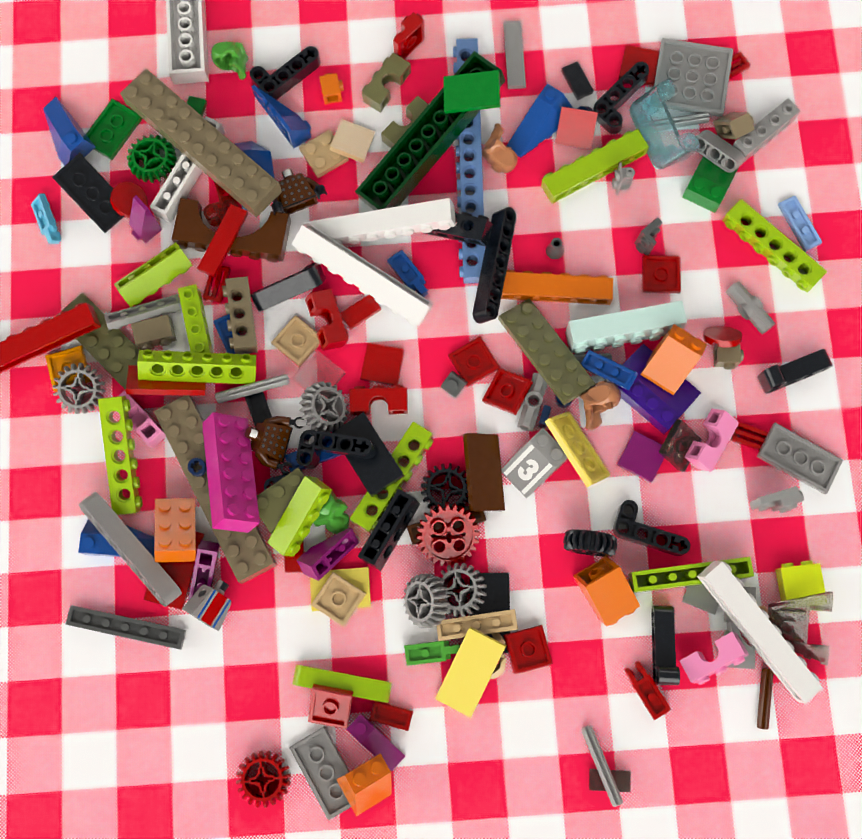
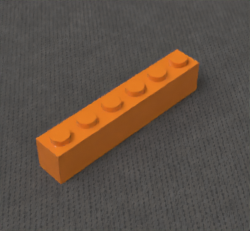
(558, 288)

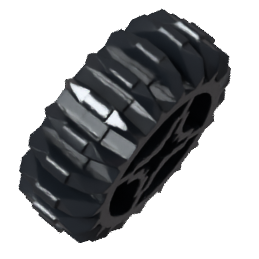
(438, 487)
(590, 543)

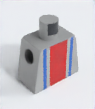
(209, 605)

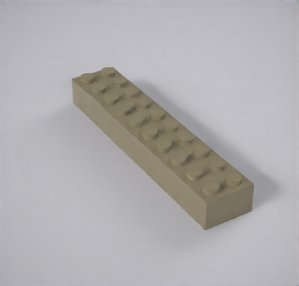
(201, 142)
(183, 428)

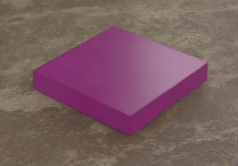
(641, 457)

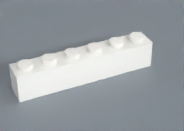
(178, 184)

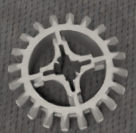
(78, 397)
(317, 405)
(459, 582)
(426, 600)

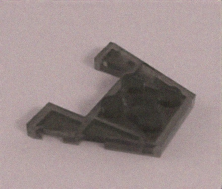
(793, 620)

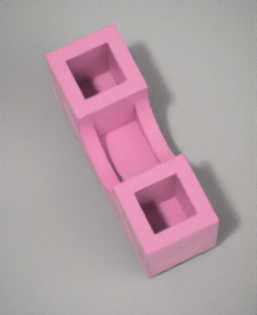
(144, 424)
(720, 428)
(730, 652)

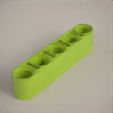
(361, 686)

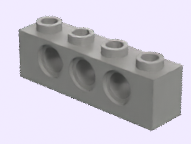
(767, 128)

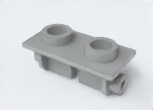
(623, 178)

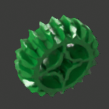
(148, 152)

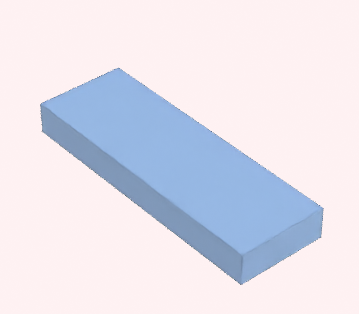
(799, 223)

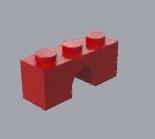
(324, 304)
(362, 399)

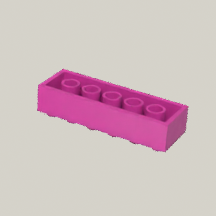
(230, 473)

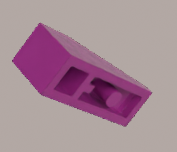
(142, 221)
(325, 555)
(204, 565)
(375, 741)

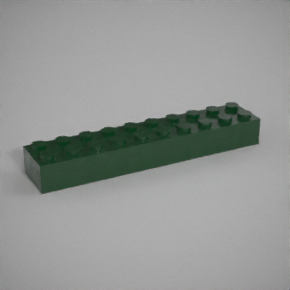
(419, 147)

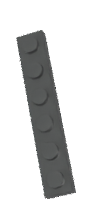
(126, 627)

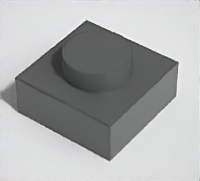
(454, 384)

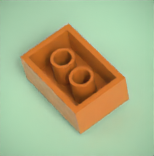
(175, 530)

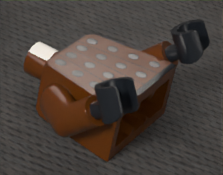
(297, 193)
(271, 441)

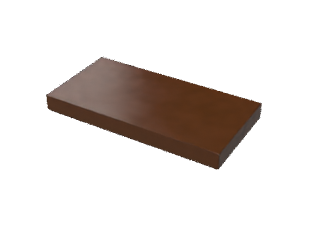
(483, 472)

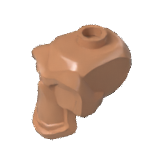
(497, 154)
(598, 400)

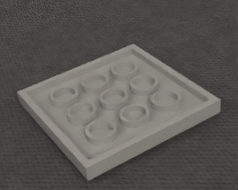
(698, 75)

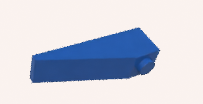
(287, 121)
(540, 121)
(66, 133)
(95, 544)

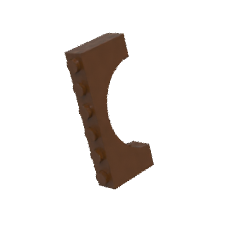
(265, 243)

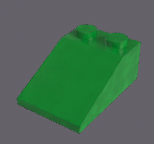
(708, 185)

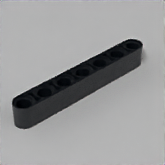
(494, 266)

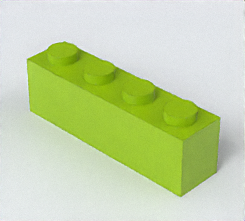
(153, 275)
(299, 516)

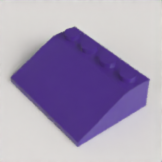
(652, 401)

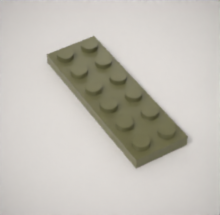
(107, 346)
(546, 351)

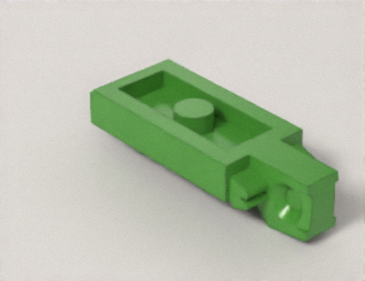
(429, 652)

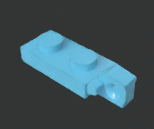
(45, 219)

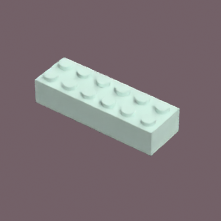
(624, 327)

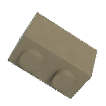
(734, 125)
(153, 332)

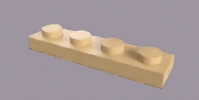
(485, 623)

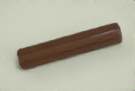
(765, 699)

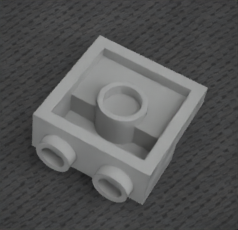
(782, 500)

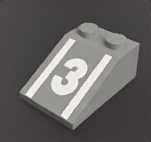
(534, 463)

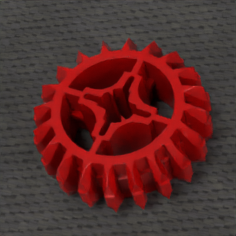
(245, 781)

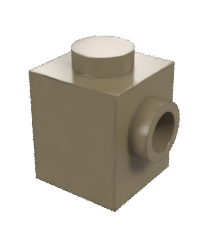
(727, 357)

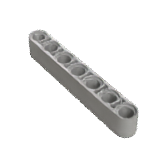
(130, 549)

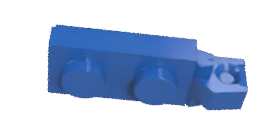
(408, 272)

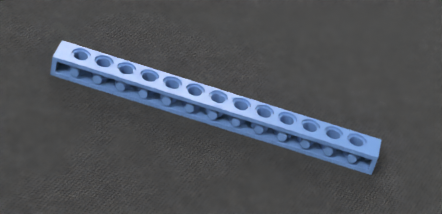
(470, 273)

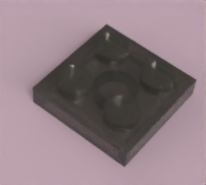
(677, 445)

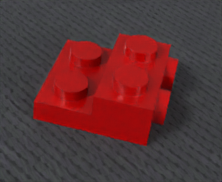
(410, 36)

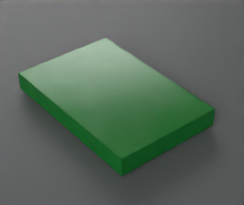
(472, 91)
(113, 128)

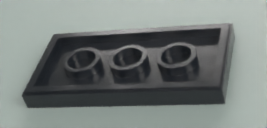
(88, 191)
(374, 472)
(497, 596)

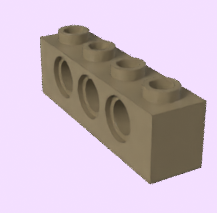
(240, 288)

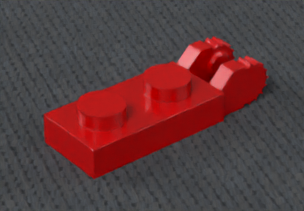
(648, 692)

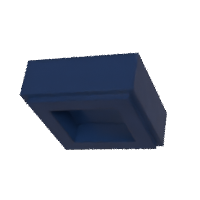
(544, 416)

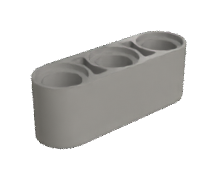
(719, 151)

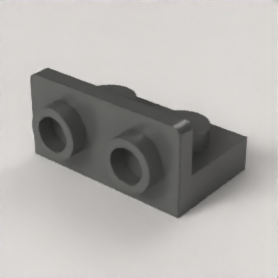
(646, 238)

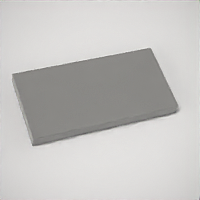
(799, 458)
(321, 767)

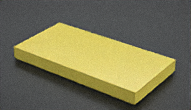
(577, 448)
(470, 672)

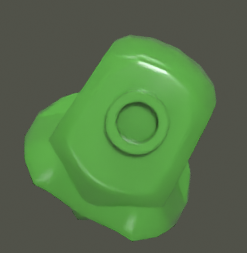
(230, 57)
(332, 515)

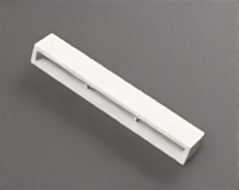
(389, 222)
(362, 274)
(760, 632)

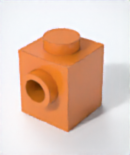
(331, 88)

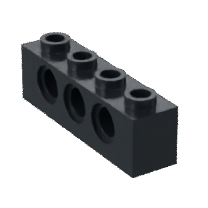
(478, 235)
(389, 529)

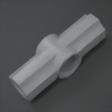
(750, 307)
(530, 412)

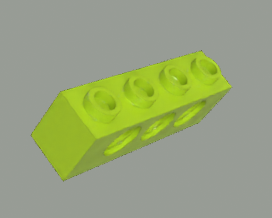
(195, 319)

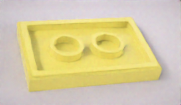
(356, 576)

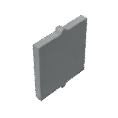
(700, 598)

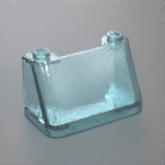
(658, 128)

